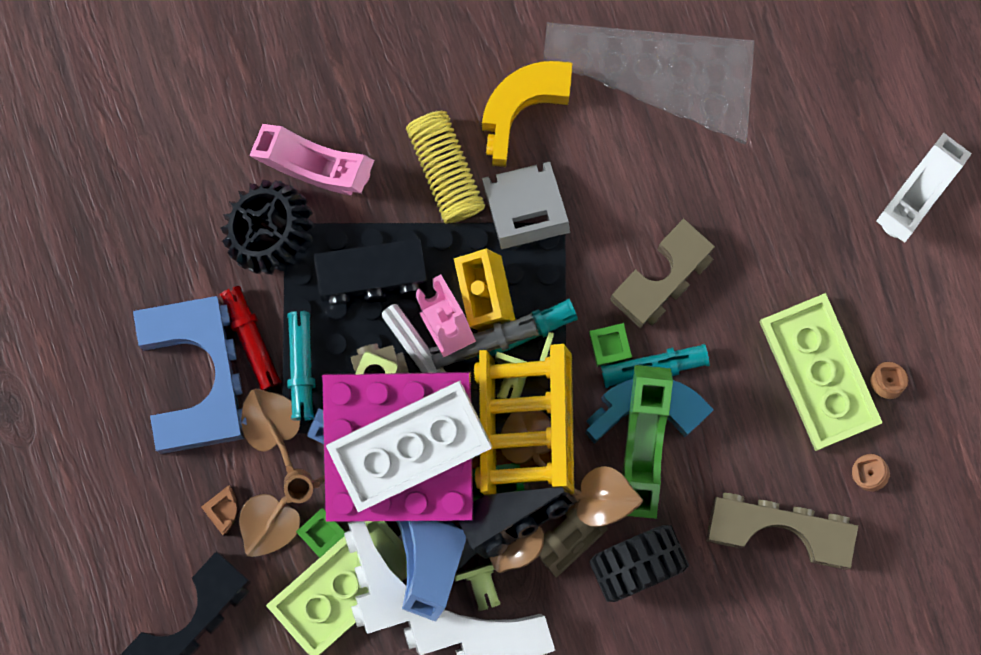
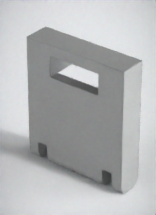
(523, 196)

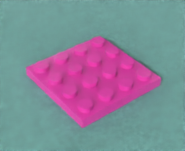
(361, 399)

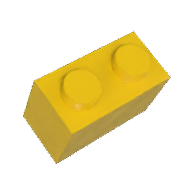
(484, 289)

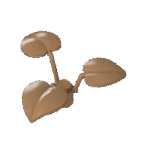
(602, 499)
(263, 519)

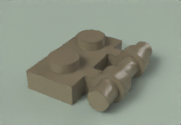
(568, 542)

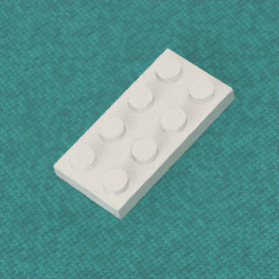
(409, 446)

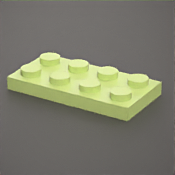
(820, 372)
(320, 600)

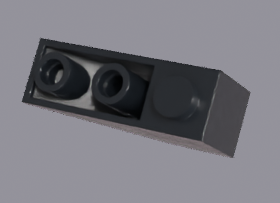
(508, 516)

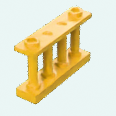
(557, 437)

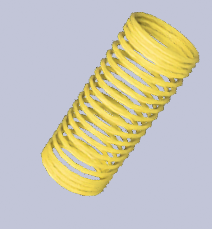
(425, 128)

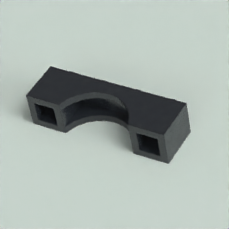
(217, 588)

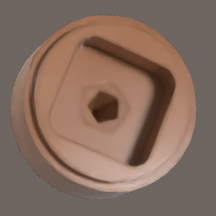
(889, 380)
(870, 472)

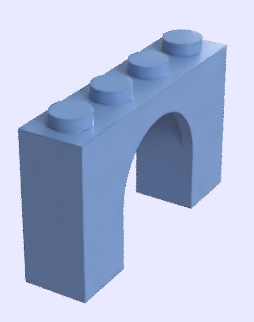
(218, 415)

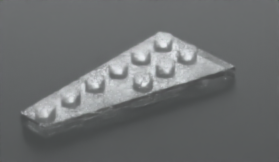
(675, 72)

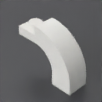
(923, 188)

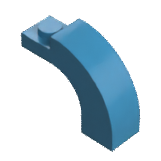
(685, 412)

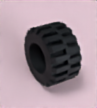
(639, 563)

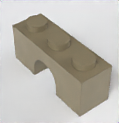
(643, 298)

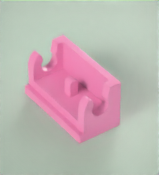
(444, 318)

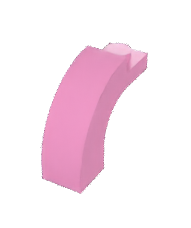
(311, 162)

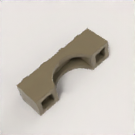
(827, 540)

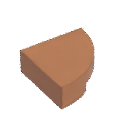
(222, 509)

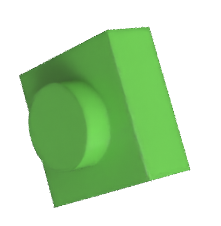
(610, 345)
(320, 534)

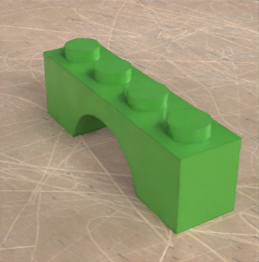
(645, 435)

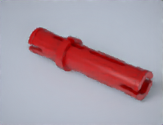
(244, 324)

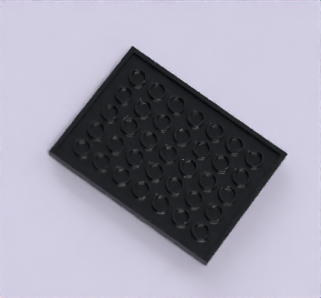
(532, 272)

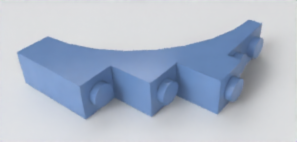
(431, 555)

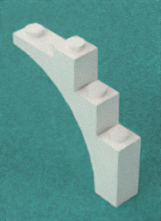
(476, 636)

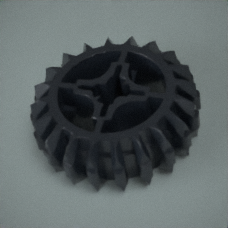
(280, 209)

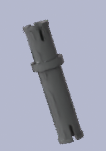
(490, 339)

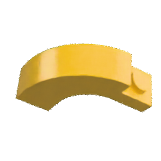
(524, 87)

